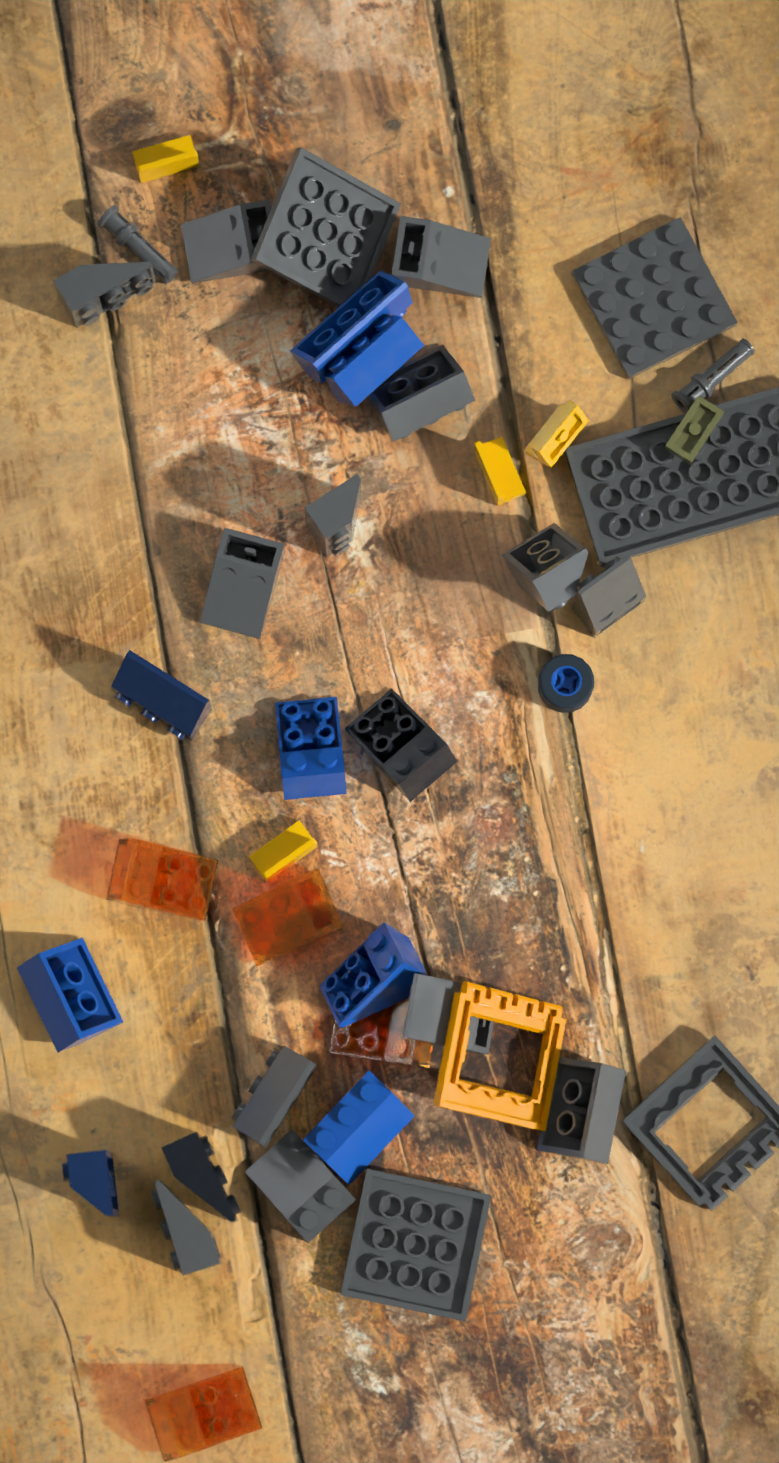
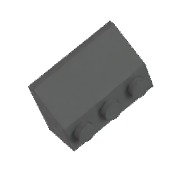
(421, 393)
(334, 517)
(548, 566)
(273, 1095)
(583, 1110)

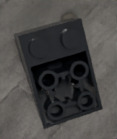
(401, 744)
(193, 1167)

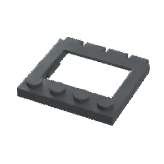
(676, 1093)

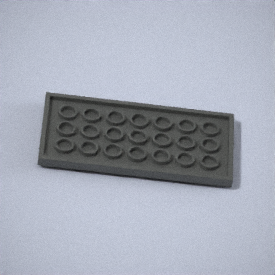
(649, 499)

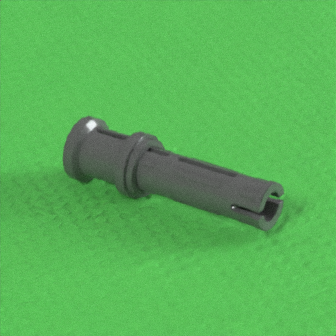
(128, 235)
(699, 382)

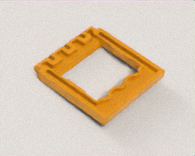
(490, 1101)

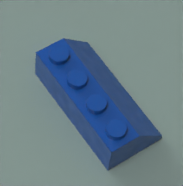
(349, 322)

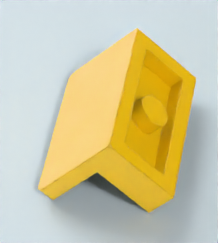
(165, 159)
(557, 434)
(499, 470)
(283, 851)

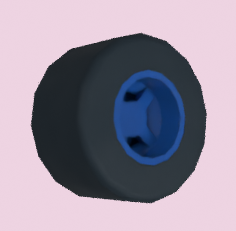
(568, 673)

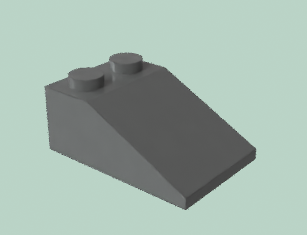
(300, 1186)

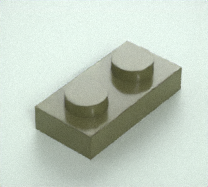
(694, 430)

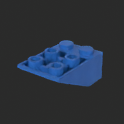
(310, 748)
(372, 976)

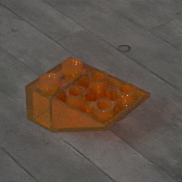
(161, 879)
(288, 917)
(381, 1039)
(203, 1414)

